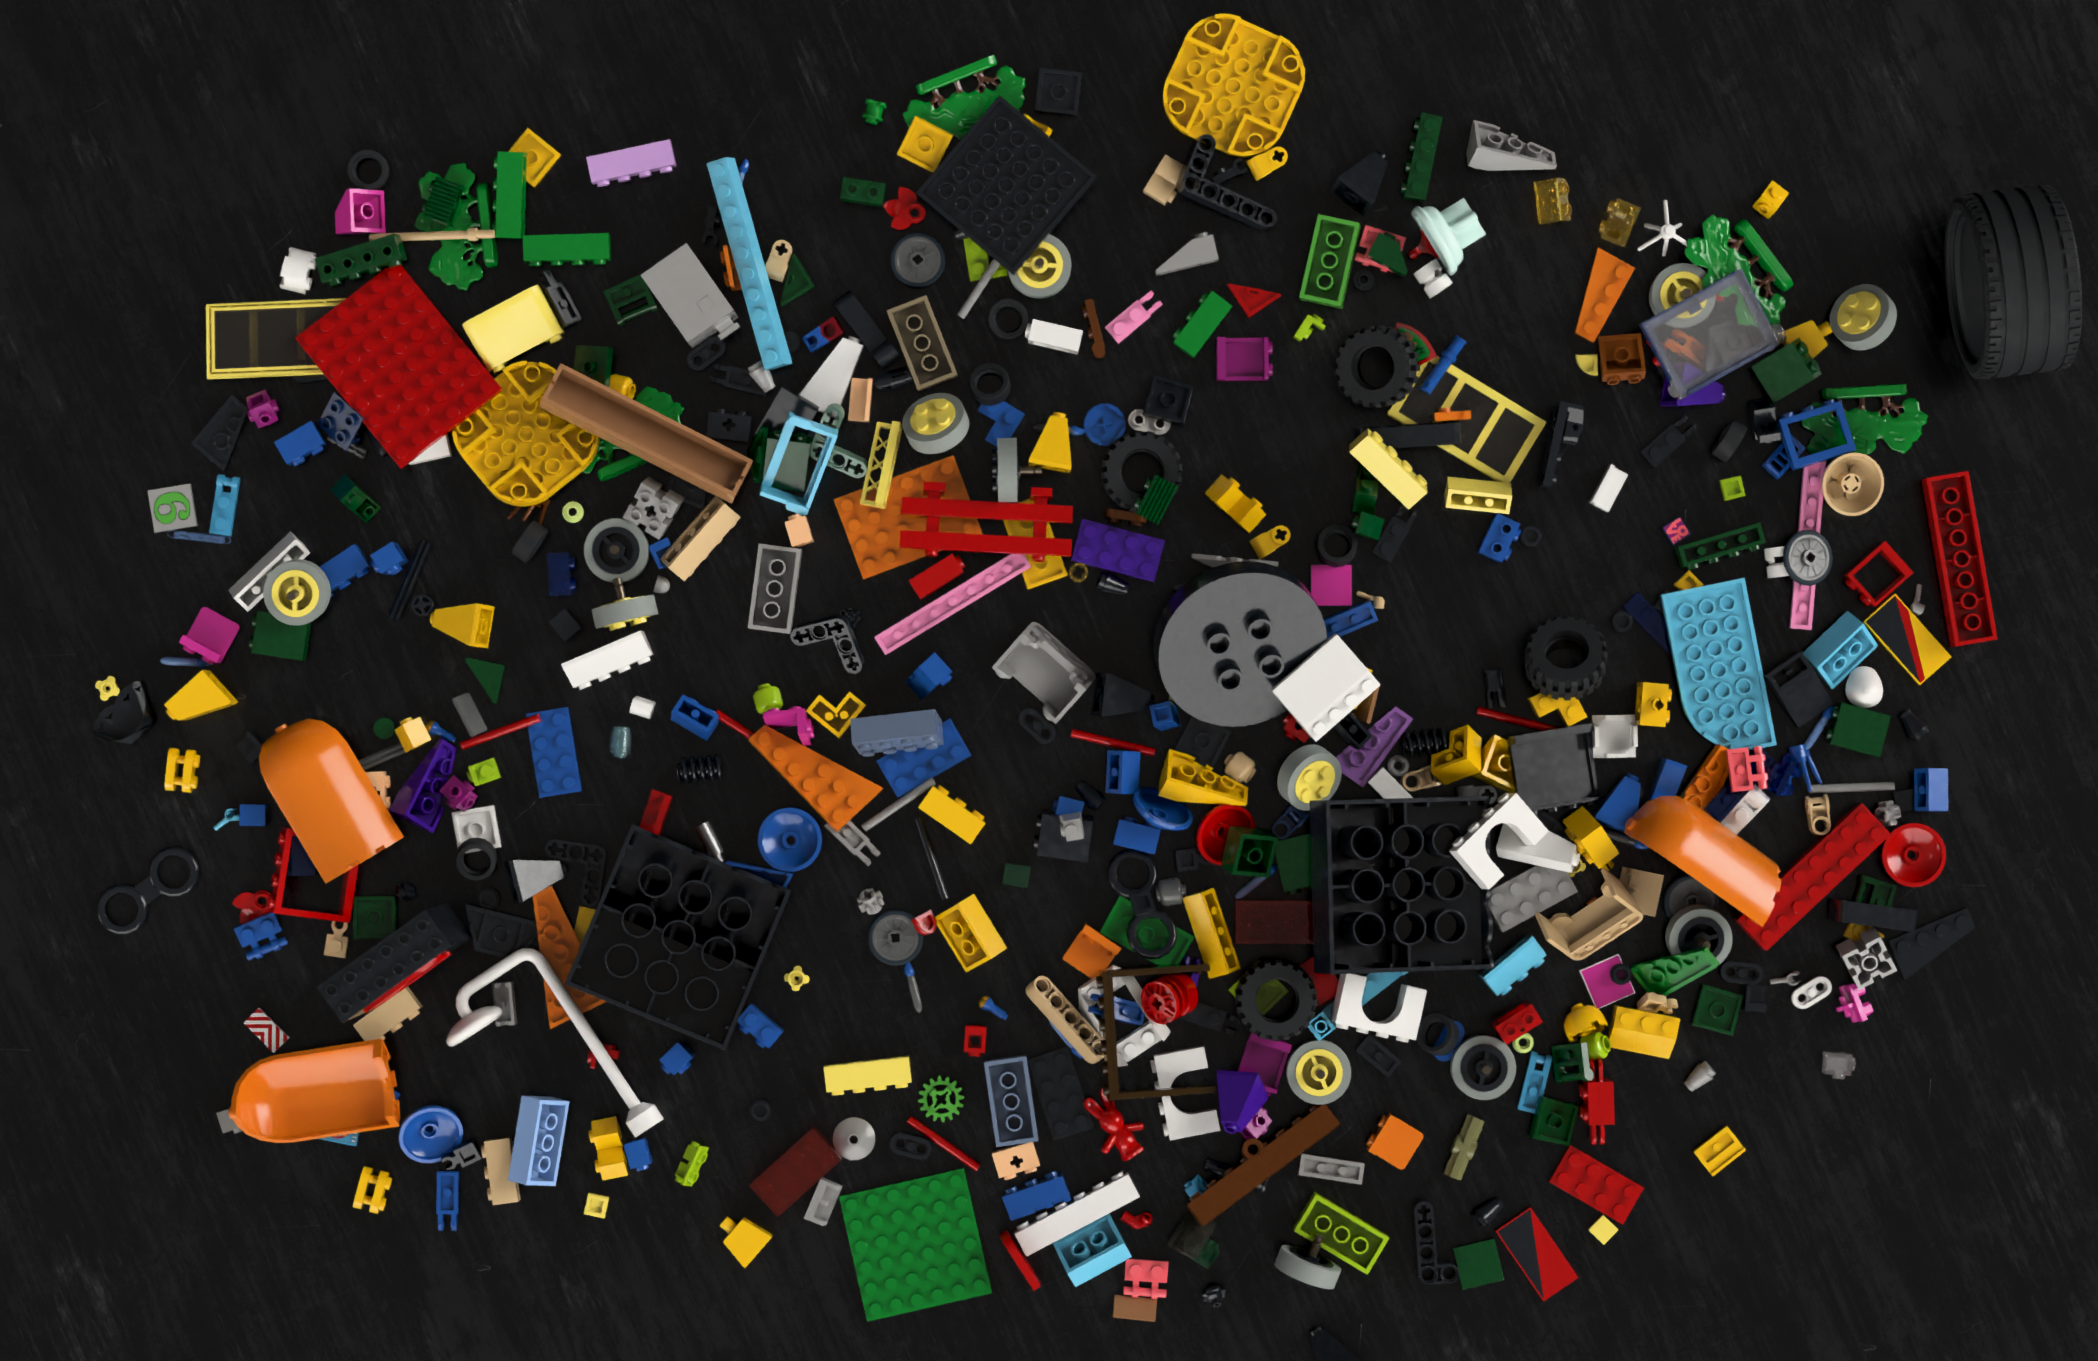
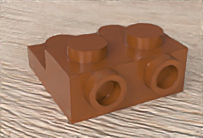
(1621, 358)

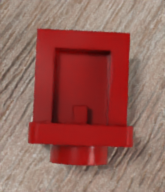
(610, 1048)

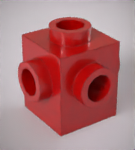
(1291, 732)

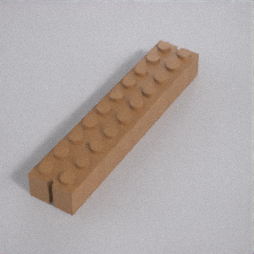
(646, 433)

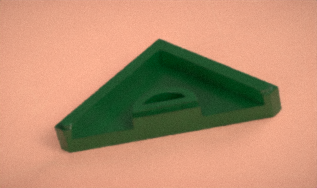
(796, 282)
(757, 453)
(489, 676)

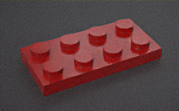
(1596, 1184)

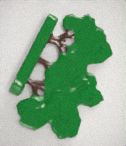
(964, 109)
(1723, 260)
(1865, 425)

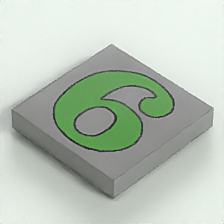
(172, 508)

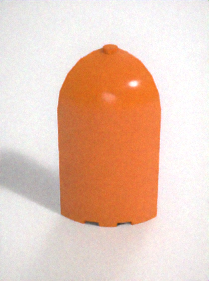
(326, 796)
(1708, 854)
(317, 1093)

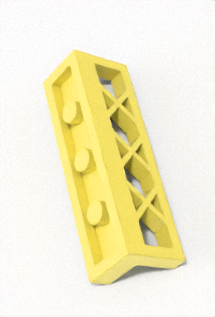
(888, 464)

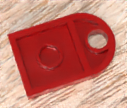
(1020, 1260)

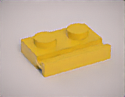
(1719, 1150)

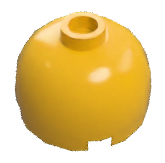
(1583, 1021)

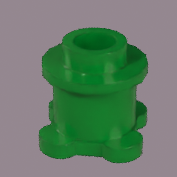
(873, 111)

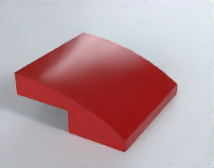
(1325, 984)

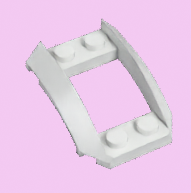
(1137, 1040)

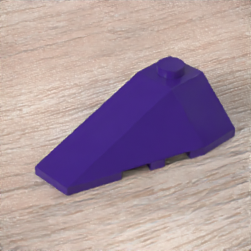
(420, 797)

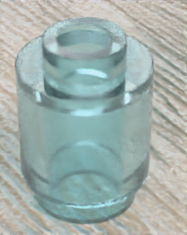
(620, 742)

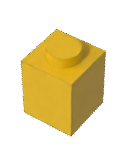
(412, 733)

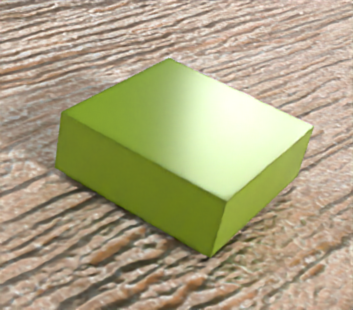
(1732, 488)

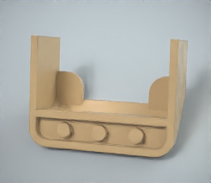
(1594, 924)

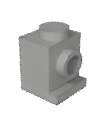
(1072, 826)

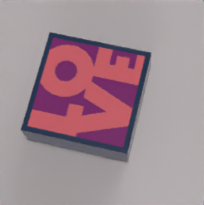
(1676, 530)

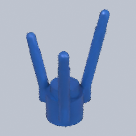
(1801, 755)

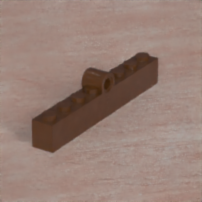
(1263, 1164)

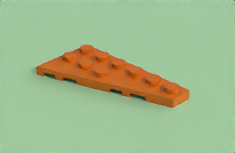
(822, 782)
(560, 948)

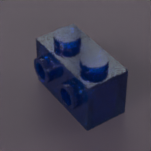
(560, 574)

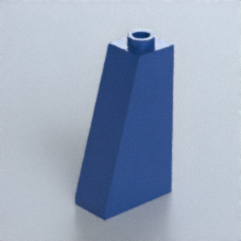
(1667, 779)

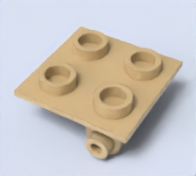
(1643, 888)

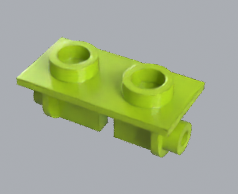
(688, 1173)

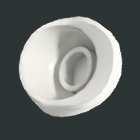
(1864, 687)

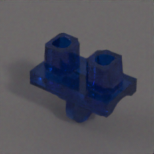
(1780, 775)

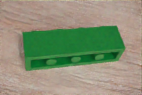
(510, 194)
(566, 248)

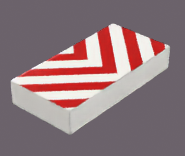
(266, 1030)

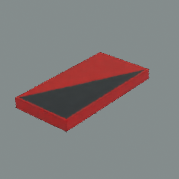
(1536, 1253)

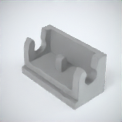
(505, 999)
(823, 1201)

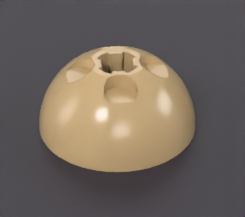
(1862, 487)

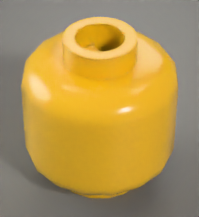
(622, 385)

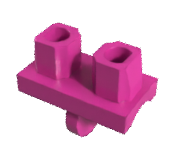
(1852, 1004)

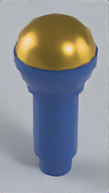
(434, 729)
(987, 1004)

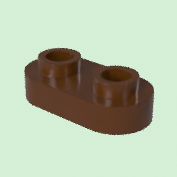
(1116, 516)

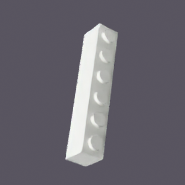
(1076, 1214)

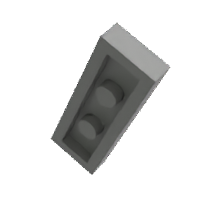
(1331, 1168)

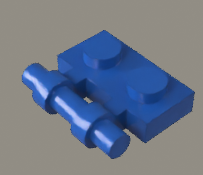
(257, 929)

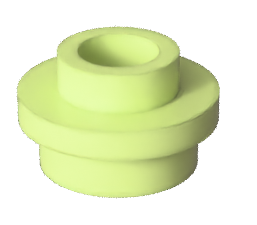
(573, 519)
(1523, 1049)

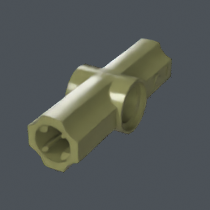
(1464, 1147)

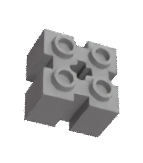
(661, 516)
(1866, 958)

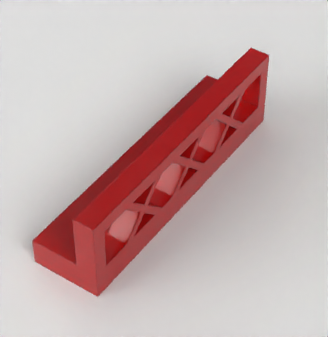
(656, 811)

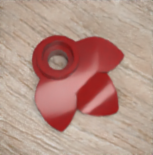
(902, 208)
(250, 905)

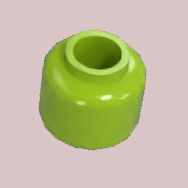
(767, 698)
(1597, 1045)

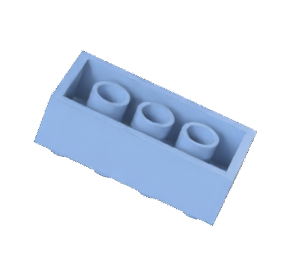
(538, 1140)

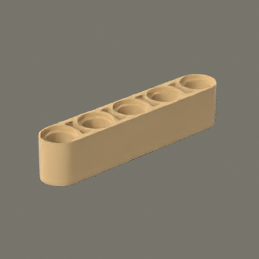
(1057, 1015)

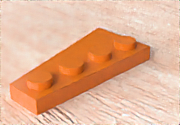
(1604, 288)
(1708, 778)

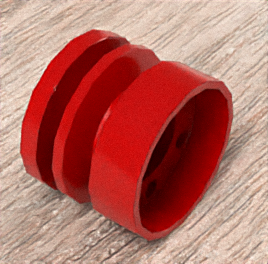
(1169, 997)

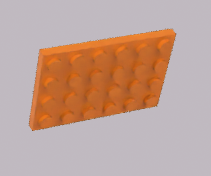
(876, 531)

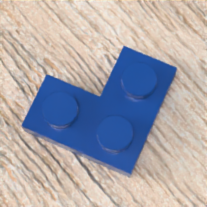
(1006, 420)

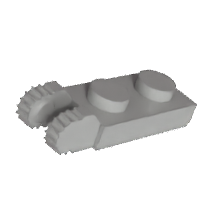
(854, 841)

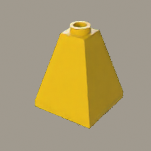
(1053, 445)
(465, 623)

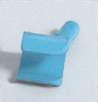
(229, 816)

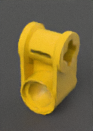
(1264, 164)
(1267, 543)

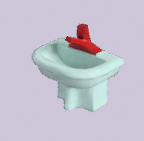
(1446, 233)

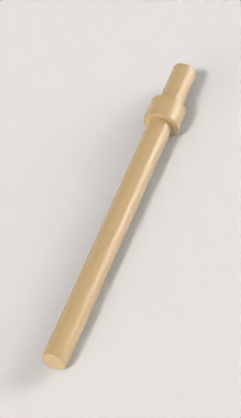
(471, 234)

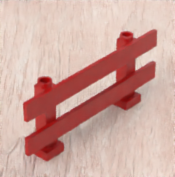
(1038, 513)

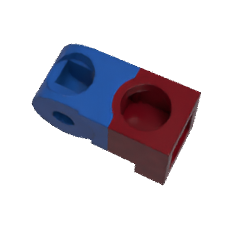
(823, 334)

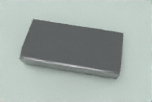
(469, 714)

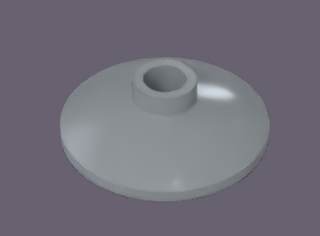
(858, 1128)

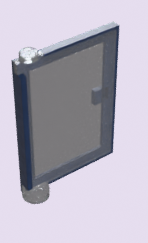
(1710, 334)

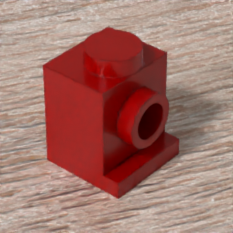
(975, 1031)

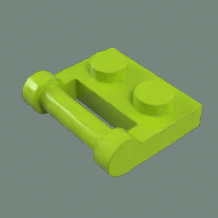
(978, 262)

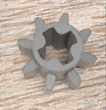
(1887, 813)
(870, 901)

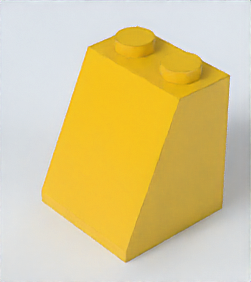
(199, 697)

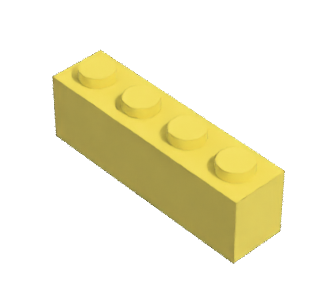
(1388, 468)
(867, 1074)

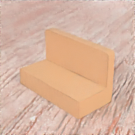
(860, 400)

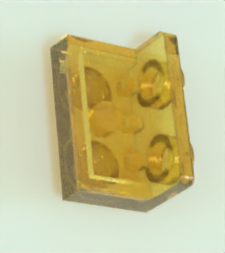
(1552, 200)

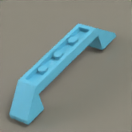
(1375, 983)

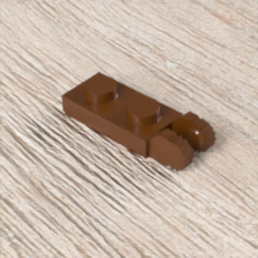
(1093, 330)

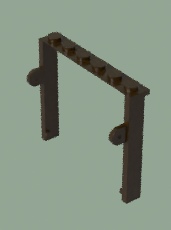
(1108, 1044)

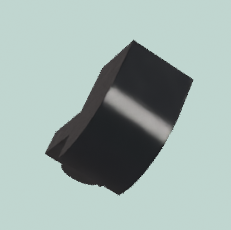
(1764, 420)

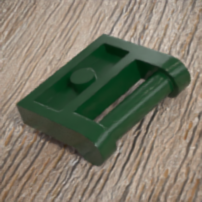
(627, 293)
(1881, 893)
(1568, 1056)

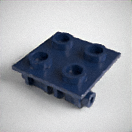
(341, 422)

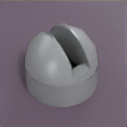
(662, 585)

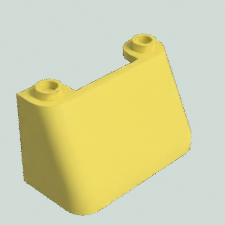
(513, 328)

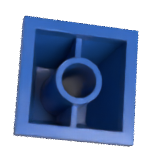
(1619, 804)

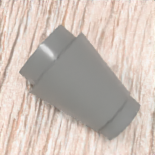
(761, 376)
(1699, 1076)

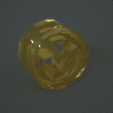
(1072, 569)

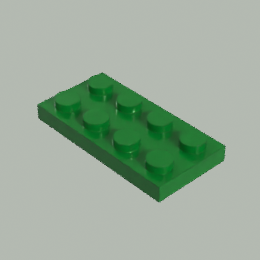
(1149, 933)

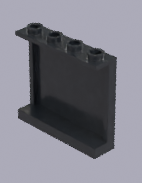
(1554, 768)

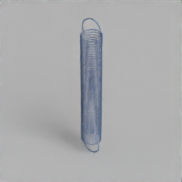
(193, 536)

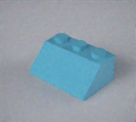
(1840, 649)
(1514, 965)
(1092, 1250)

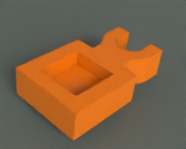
(1445, 414)

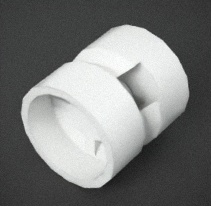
(1433, 278)
(1774, 569)

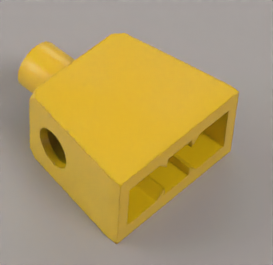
(1811, 335)
(744, 1239)

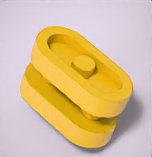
(191, 762)
(382, 1183)

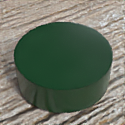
(384, 728)

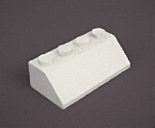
(607, 659)

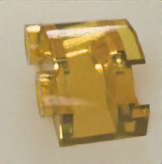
(1619, 221)

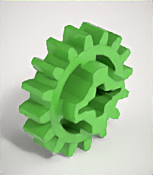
(950, 1087)

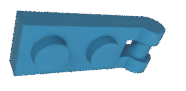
(224, 506)
(1534, 1082)

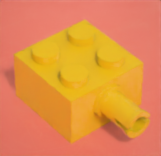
(1652, 704)
(1590, 838)

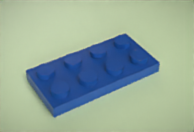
(554, 753)
(910, 769)

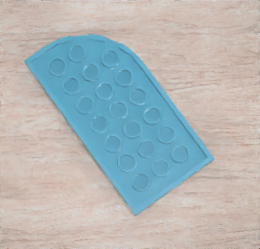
(1719, 664)

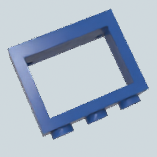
(1809, 412)

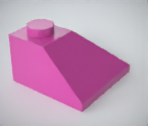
(361, 212)

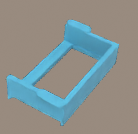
(793, 502)

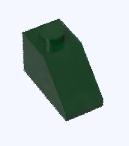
(1388, 253)

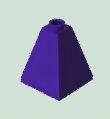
(1709, 394)
(1239, 1098)

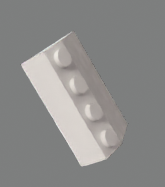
(1325, 687)

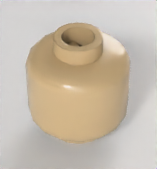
(1239, 767)

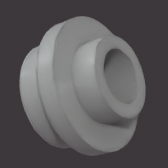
(1398, 758)

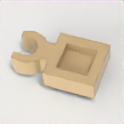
(336, 943)
(1654, 1002)

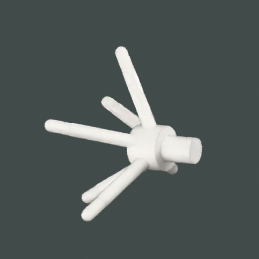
(1666, 232)

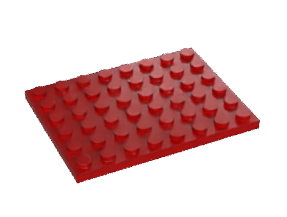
(398, 364)

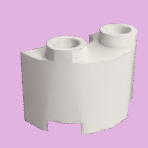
(297, 270)

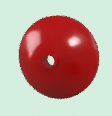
(1209, 840)
(1928, 855)

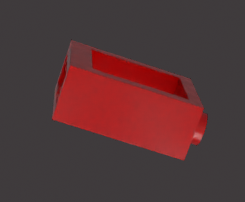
(1893, 559)
(937, 576)
(1510, 1024)

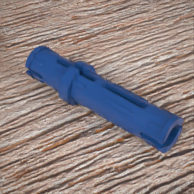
(1448, 356)

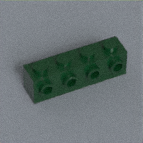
(1422, 157)
(361, 259)
(1722, 544)

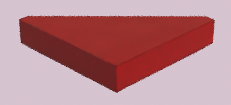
(1252, 299)

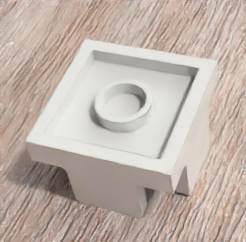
(1614, 736)

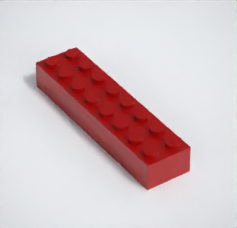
(1959, 559)
(1818, 873)

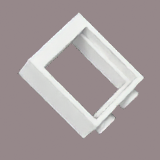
(1054, 336)

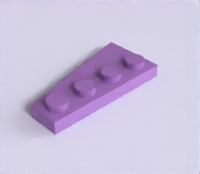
(1363, 763)

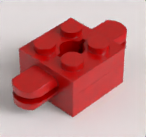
(1597, 1102)

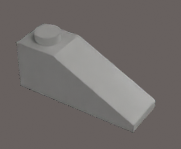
(1195, 253)

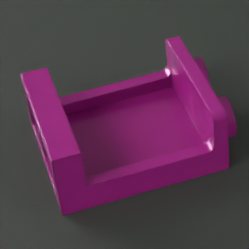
(1243, 359)
(1266, 1059)

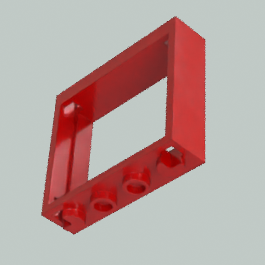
(278, 882)

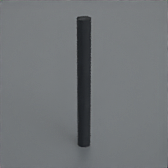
(931, 858)

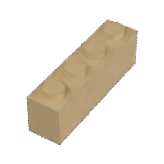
(700, 538)

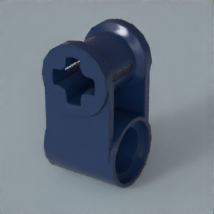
(1289, 820)

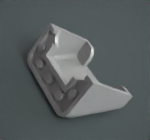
(1046, 670)

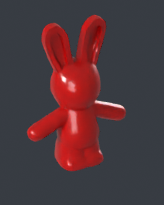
(1113, 1123)

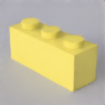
(1478, 495)

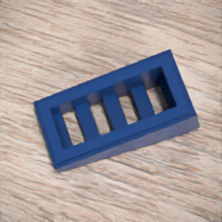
(1771, 468)

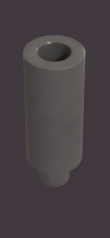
(709, 841)

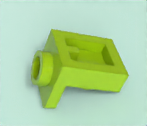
(1305, 330)
(483, 772)

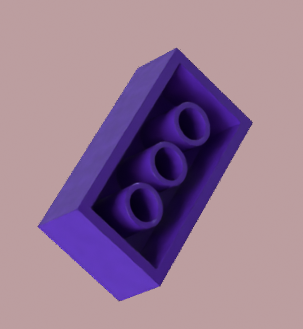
(1118, 550)

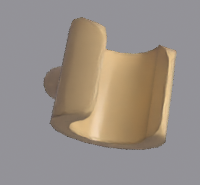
(1378, 602)

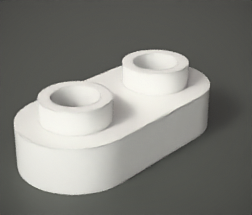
(1148, 423)
(1811, 994)

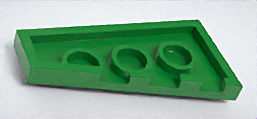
(1673, 971)

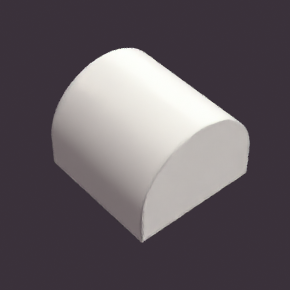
(642, 707)

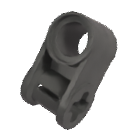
(1476, 790)

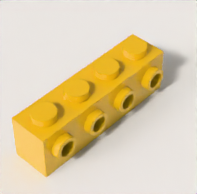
(1210, 933)

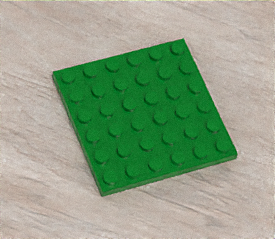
(915, 1244)

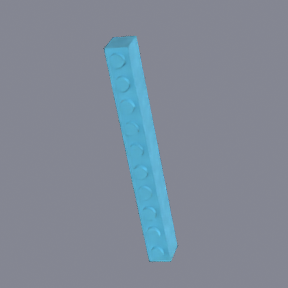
(749, 263)

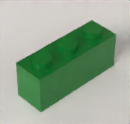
(1201, 323)

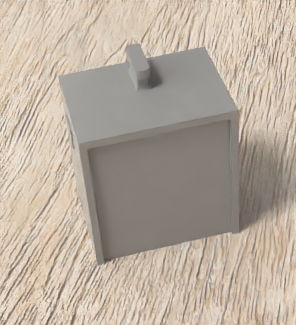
(690, 297)

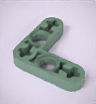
(819, 441)

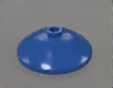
(1161, 811)
(785, 824)
(429, 1144)

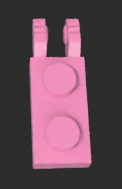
(1131, 318)

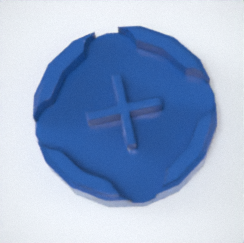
(1104, 424)

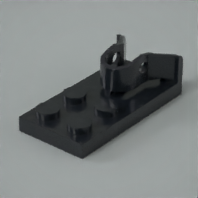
(1561, 431)

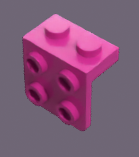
(210, 636)
(788, 718)

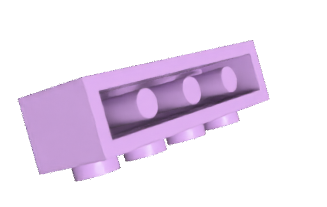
(630, 162)

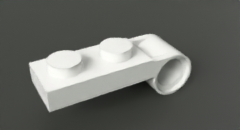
(1745, 810)

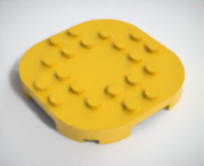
(1233, 85)
(519, 446)

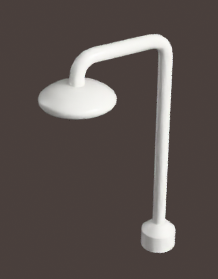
(641, 1115)

